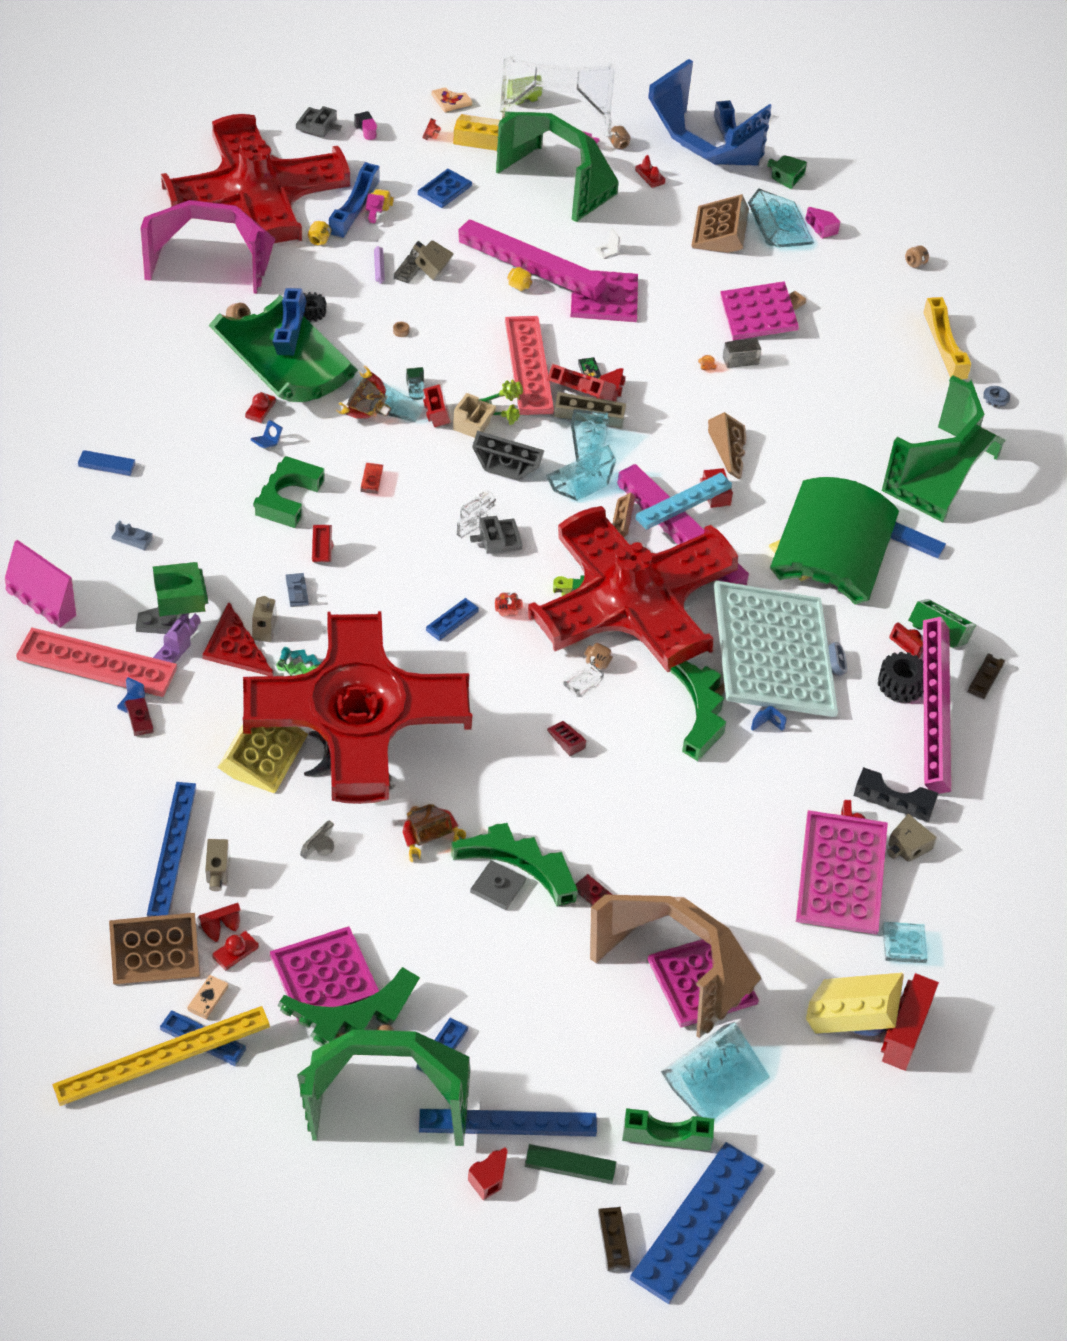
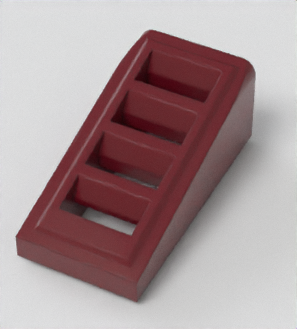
(570, 748)

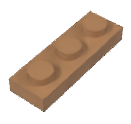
(623, 513)

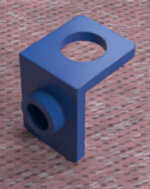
(267, 440)
(134, 691)
(768, 714)

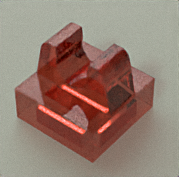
(430, 130)

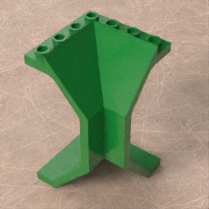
(523, 133)
(933, 471)
(443, 1065)

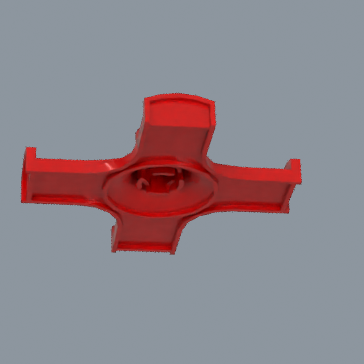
(257, 179)
(634, 589)
(356, 704)

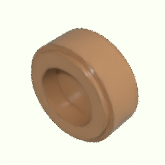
(401, 329)

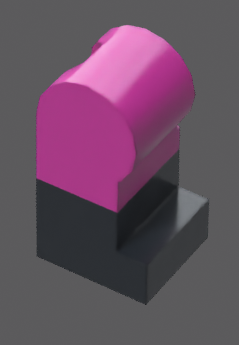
(366, 124)

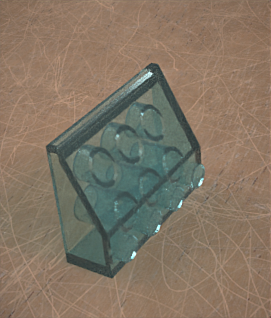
(779, 220)
(716, 1072)

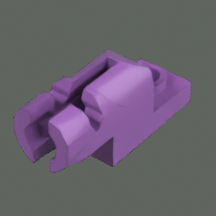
(177, 639)

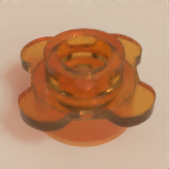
(707, 362)

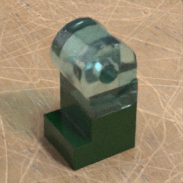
(415, 382)

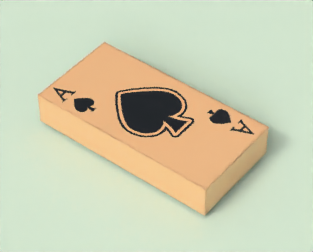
(207, 997)

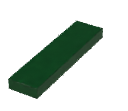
(570, 1164)

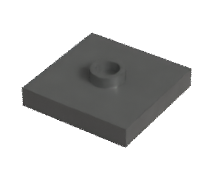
(498, 885)

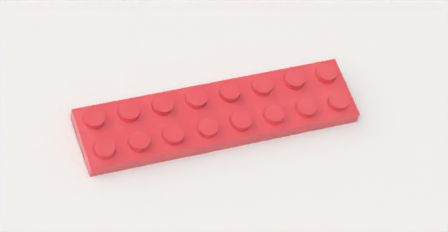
(529, 364)
(95, 661)

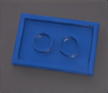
(444, 188)

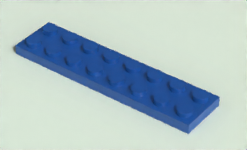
(696, 1223)

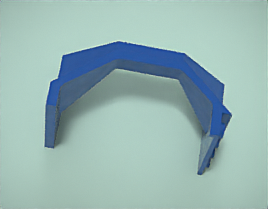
(743, 144)

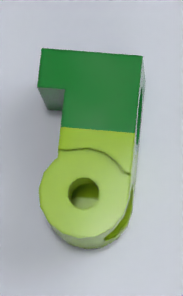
(566, 585)

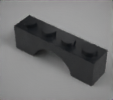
(916, 803)

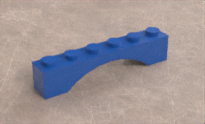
(344, 217)

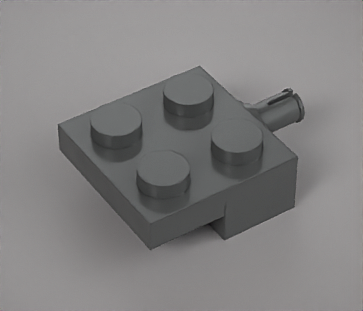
(318, 121)
(498, 535)

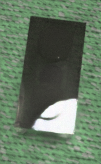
(742, 353)

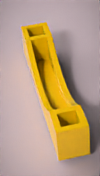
(937, 317)

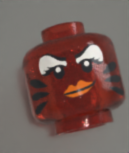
(508, 604)

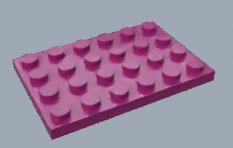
(842, 872)

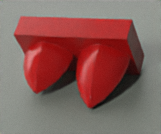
(649, 173)
(211, 920)

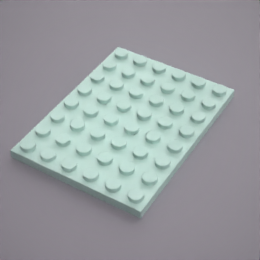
(774, 649)

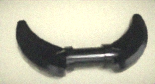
(325, 764)

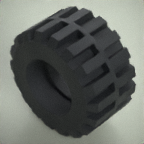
(899, 687)

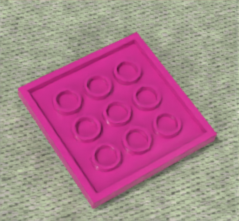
(615, 303)
(759, 310)
(325, 970)
(678, 973)

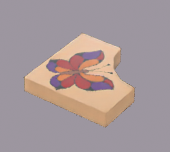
(451, 100)

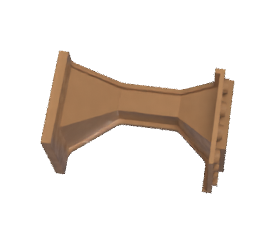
(720, 988)

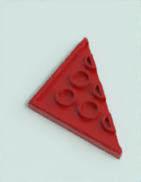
(235, 646)

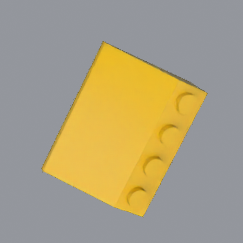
(476, 132)

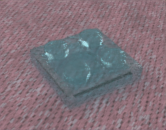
(904, 942)

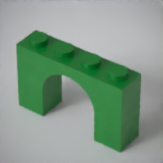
(288, 473)
(180, 588)

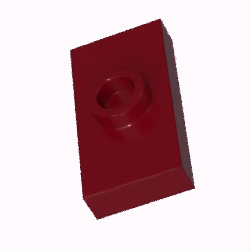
(139, 716)
(591, 889)

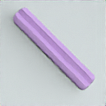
(379, 264)

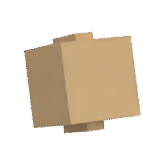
(472, 415)

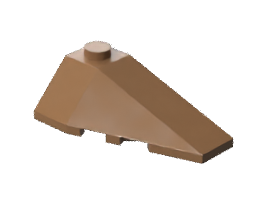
(729, 438)

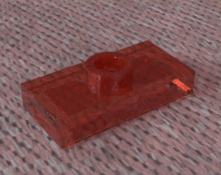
(372, 478)

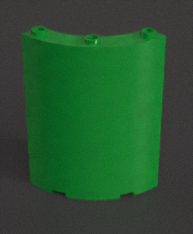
(302, 377)
(836, 536)

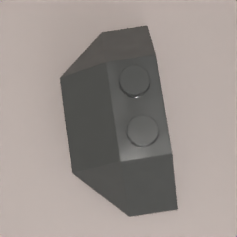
(506, 456)

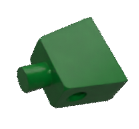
(787, 170)

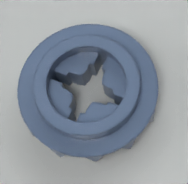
(992, 391)

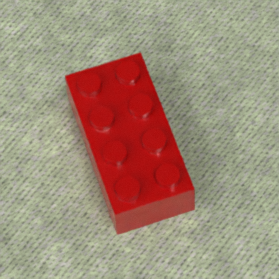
(911, 1016)

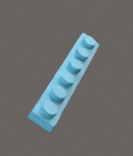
(683, 501)

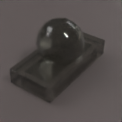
(319, 841)

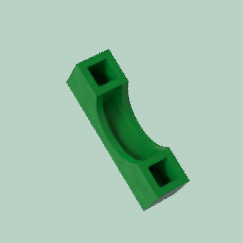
(692, 1133)

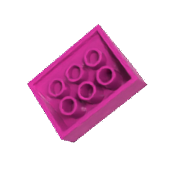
(40, 585)

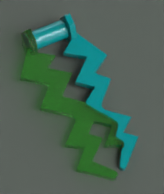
(290, 668)

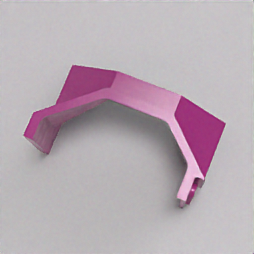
(163, 225)

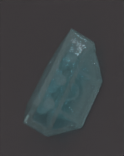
(584, 474)

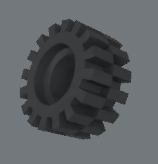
(319, 306)

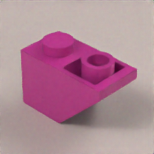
(822, 222)

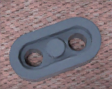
(837, 659)

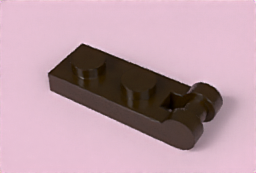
(986, 676)
(613, 1238)

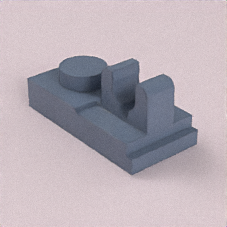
(132, 536)
(296, 589)

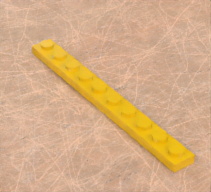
(160, 1055)

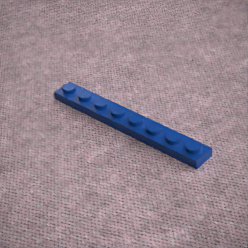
(172, 849)
(512, 1122)

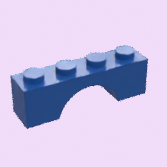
(725, 116)
(293, 310)

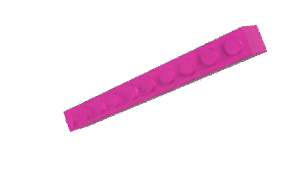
(532, 259)
(680, 527)
(937, 705)

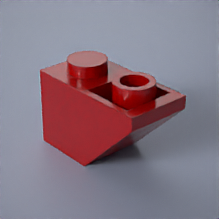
(615, 377)
(488, 1175)

